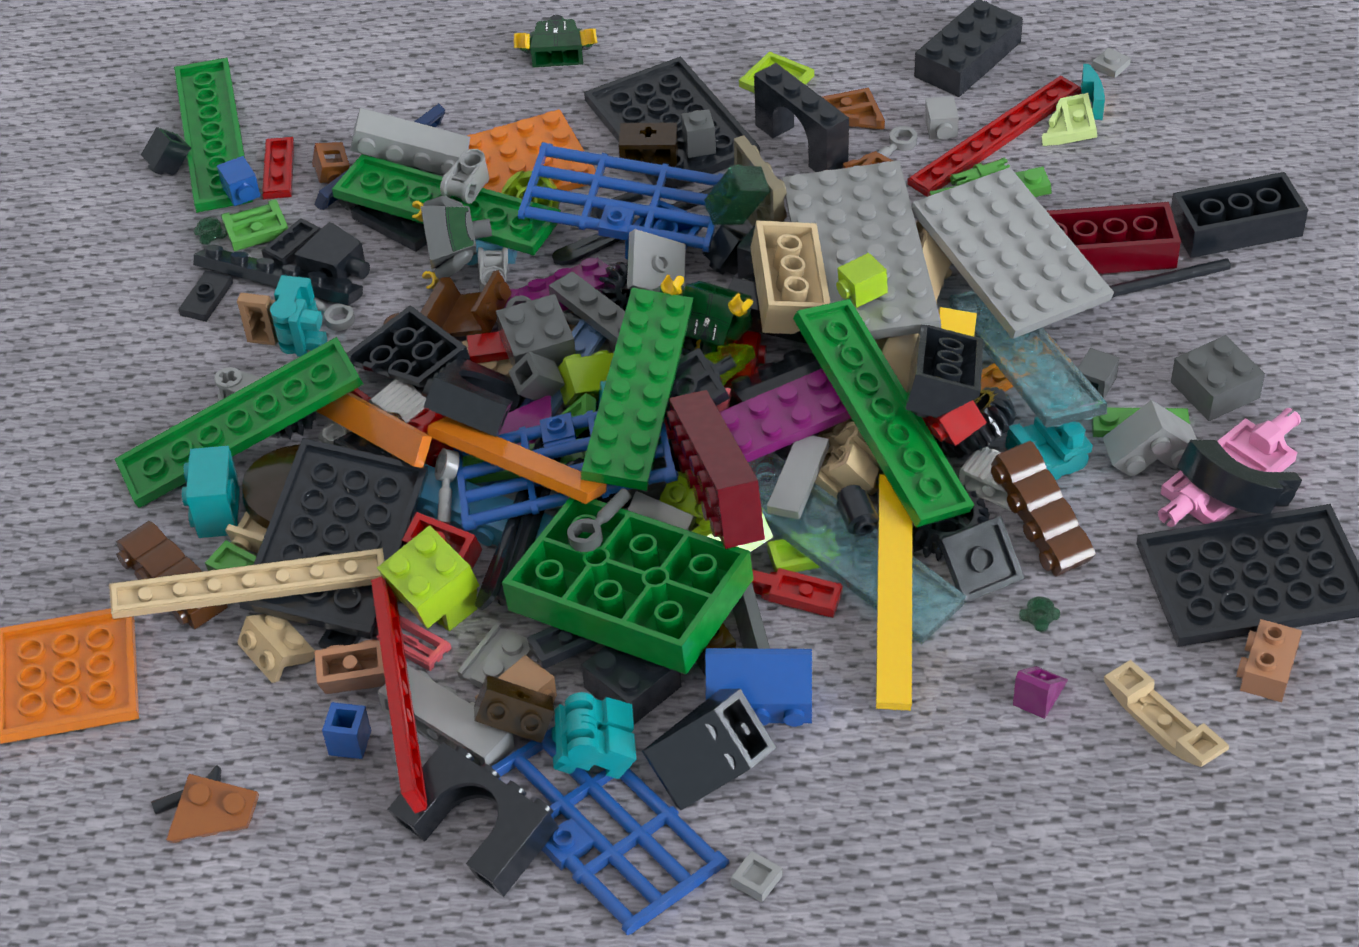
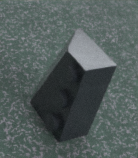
(408, 349)
(772, 375)

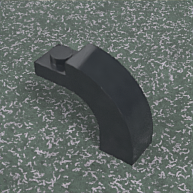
(1233, 483)

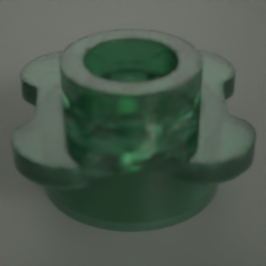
(209, 230)
(1040, 605)

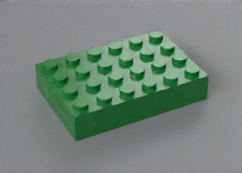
(639, 592)

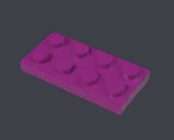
(589, 270)
(785, 415)

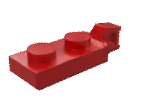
(798, 591)

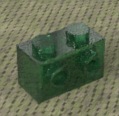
(736, 195)

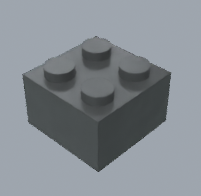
(535, 328)
(1217, 378)

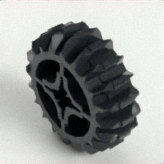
(998, 413)
(927, 536)

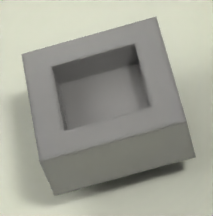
(1111, 62)
(756, 876)

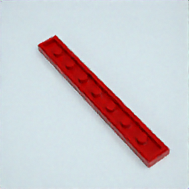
(992, 136)
(399, 696)

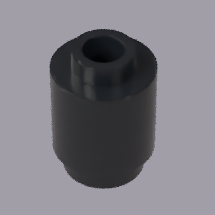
(857, 510)

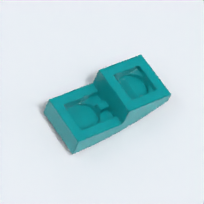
(1093, 86)

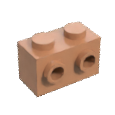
(1270, 660)
(349, 667)

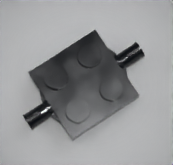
(699, 374)

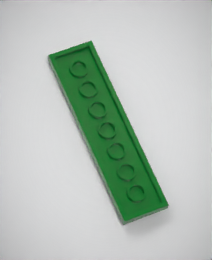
(209, 128)
(395, 187)
(637, 390)
(877, 407)
(240, 419)

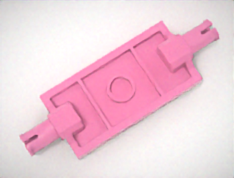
(1252, 445)

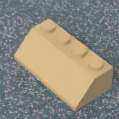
(787, 272)

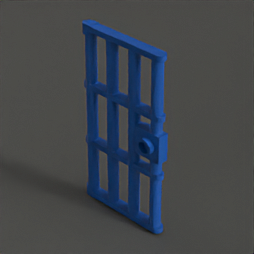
(617, 214)
(558, 441)
(578, 836)

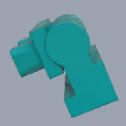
(296, 316)
(1061, 447)
(594, 734)

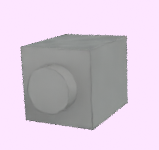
(941, 117)

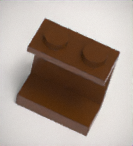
(468, 312)

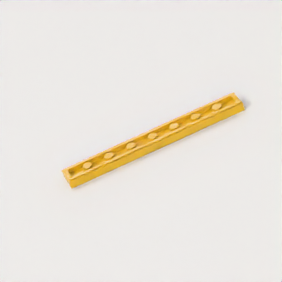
(893, 602)

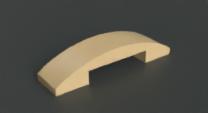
(1159, 718)

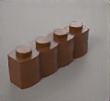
(1044, 511)
(157, 556)

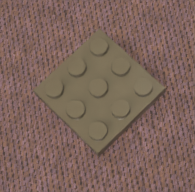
(772, 206)

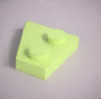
(1071, 121)

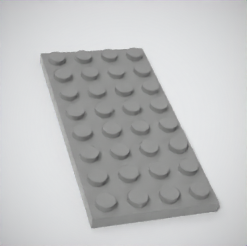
(870, 213)

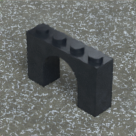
(783, 96)
(472, 395)
(520, 827)

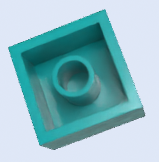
(211, 491)

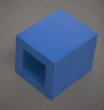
(238, 181)
(346, 730)

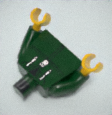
(556, 42)
(717, 312)

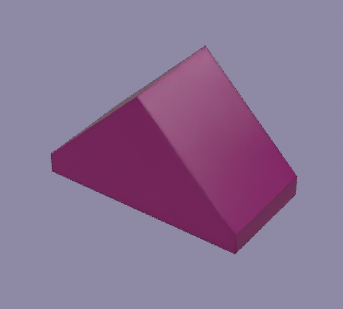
(1037, 690)

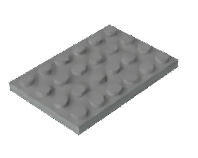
(1011, 252)

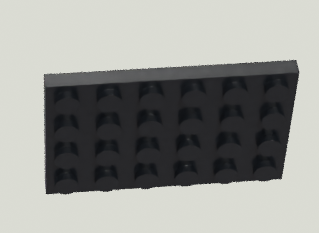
(661, 97)
(331, 506)
(1267, 567)

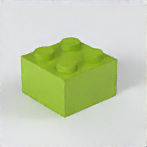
(428, 576)

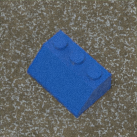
(771, 679)

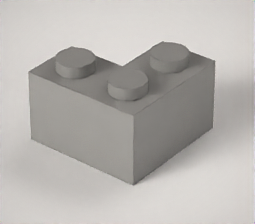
(1148, 436)

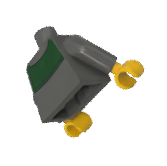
(449, 235)

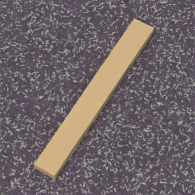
(244, 583)

